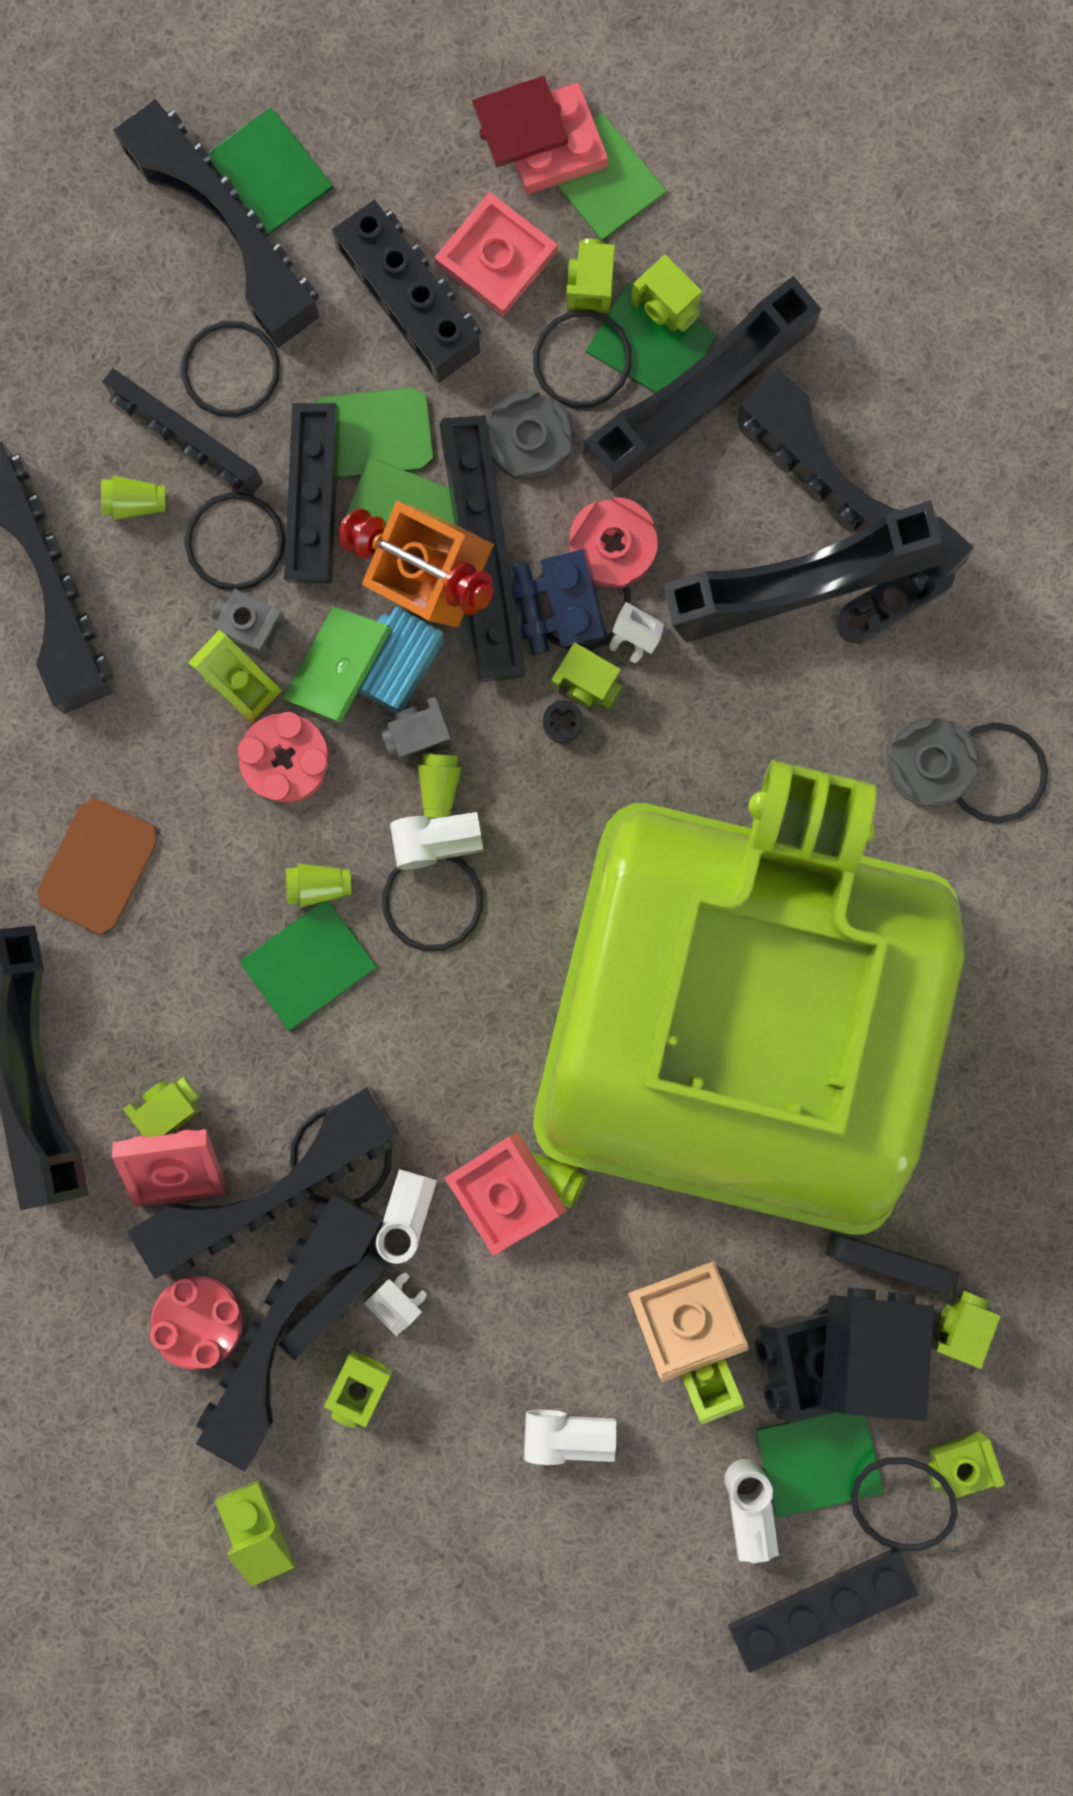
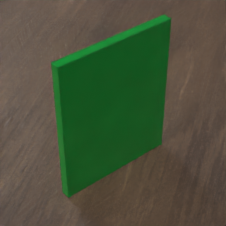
(270, 170)
(656, 351)
(307, 964)
(817, 1462)

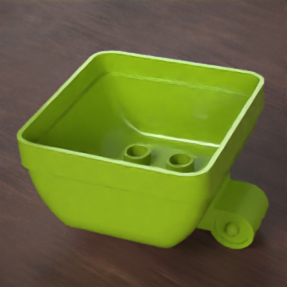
(755, 1007)

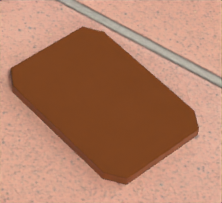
(97, 866)

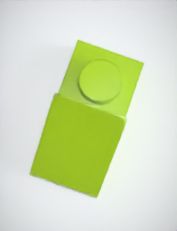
(235, 676)
(712, 1391)
(255, 1534)

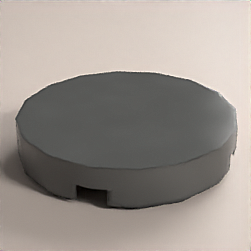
(534, 449)
(933, 762)

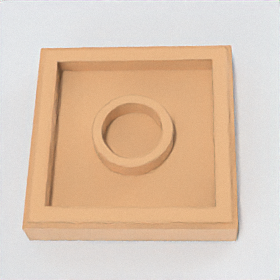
(688, 1321)

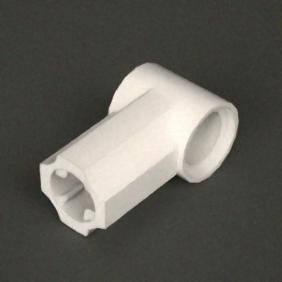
(423, 840)
(406, 1211)
(556, 1437)
(751, 1513)

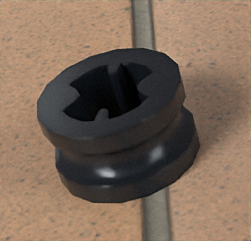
(562, 708)

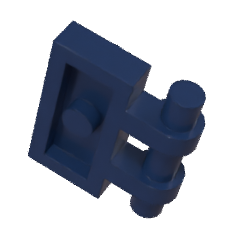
(572, 599)

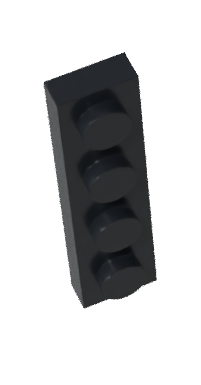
(167, 424)
(312, 493)
(822, 1610)

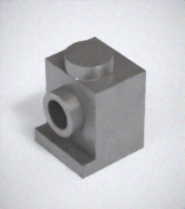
(259, 632)
(417, 732)

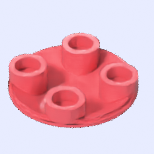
(196, 1322)

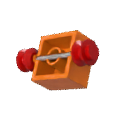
(421, 562)

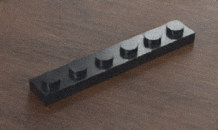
(478, 511)

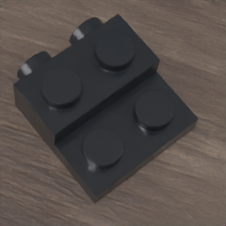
(795, 1365)

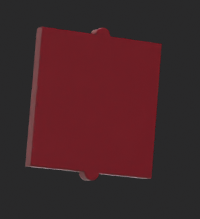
(520, 121)

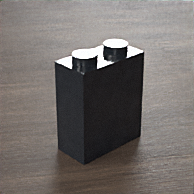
(877, 1355)

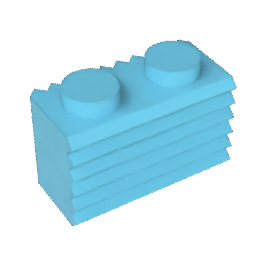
(401, 660)

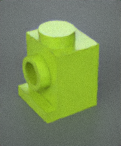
(591, 277)
(667, 295)
(587, 678)
(165, 1108)
(966, 1329)
(344, 1405)
(970, 1449)

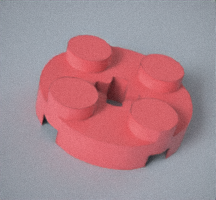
(639, 539)
(259, 749)

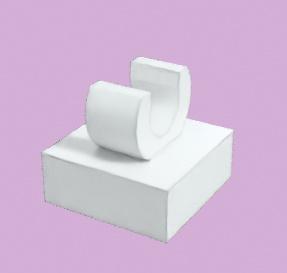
(638, 629)
(393, 1306)

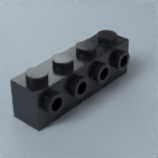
(407, 290)

